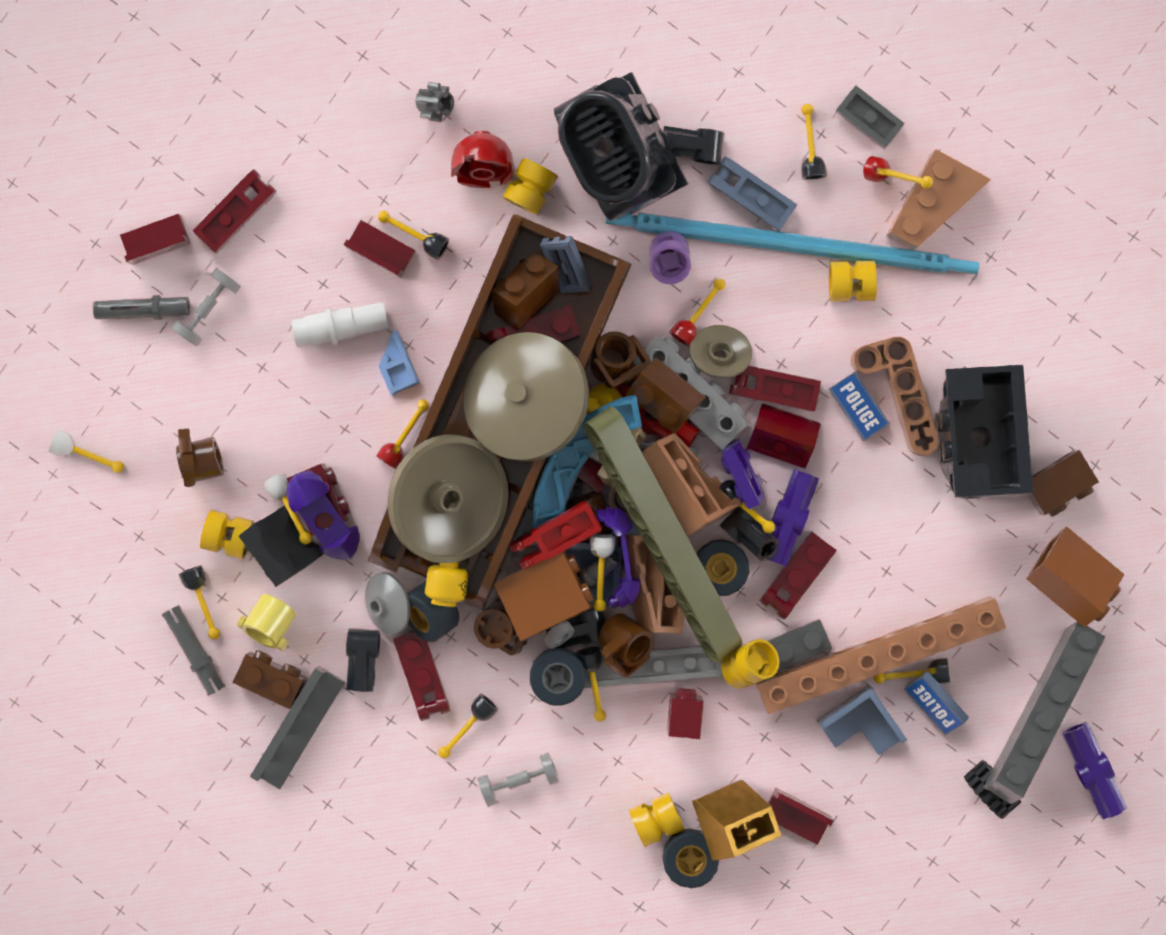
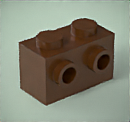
(525, 289)
(665, 395)
(1061, 482)
(270, 679)

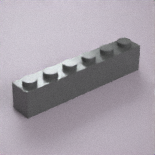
(1044, 713)

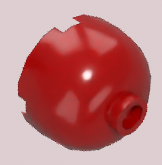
(482, 160)

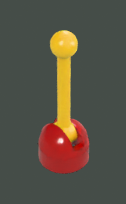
(878, 170)
(685, 330)
(392, 452)

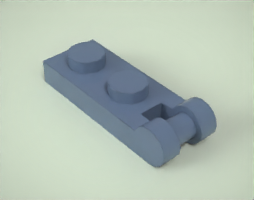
(753, 194)

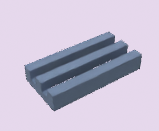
(571, 264)

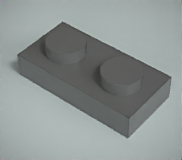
(870, 117)
(801, 644)

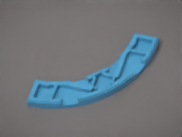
(564, 465)

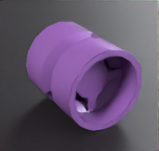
(672, 264)

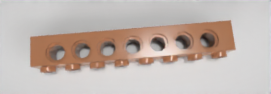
(881, 654)

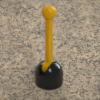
(813, 166)
(433, 244)
(728, 488)
(193, 580)
(592, 660)
(937, 668)
(482, 710)

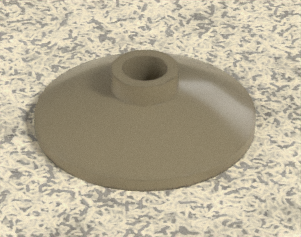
(723, 342)

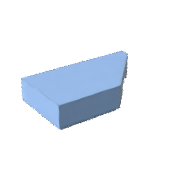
(397, 366)

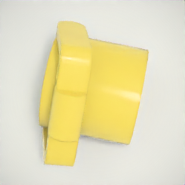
(268, 622)

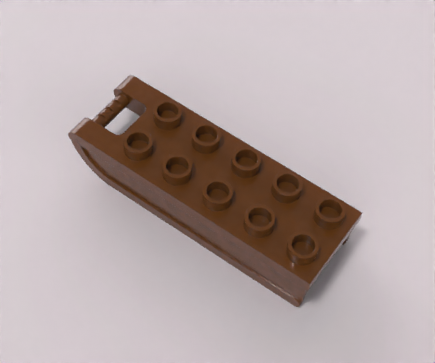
(591, 314)

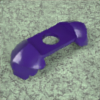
(308, 496)
(629, 586)

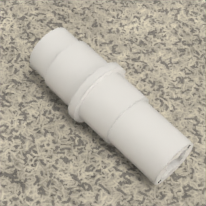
(339, 324)

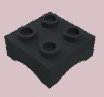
(277, 546)

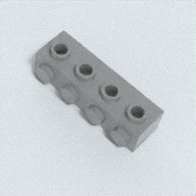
(714, 415)

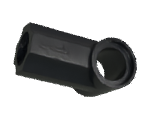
(700, 145)
(749, 532)
(586, 627)
(362, 649)

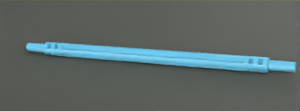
(797, 243)

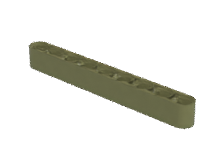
(662, 533)

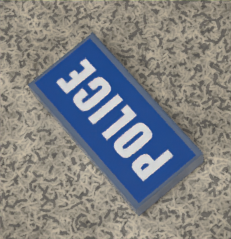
(859, 406)
(936, 703)

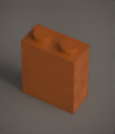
(1076, 577)
(544, 595)

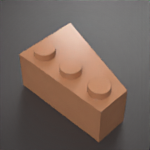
(931, 207)
(689, 490)
(655, 604)

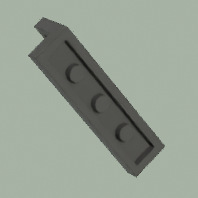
(298, 727)

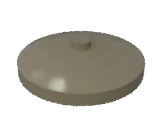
(526, 397)
(448, 498)

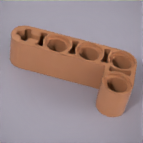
(901, 397)

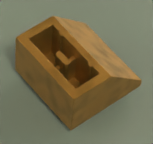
(735, 820)

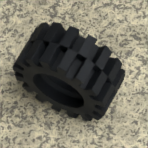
(976, 780)

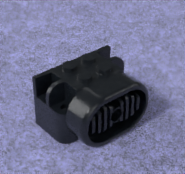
(641, 158)
(995, 405)

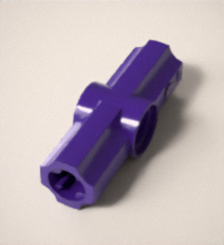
(792, 513)
(1094, 770)

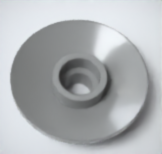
(387, 603)

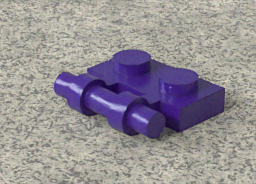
(748, 484)

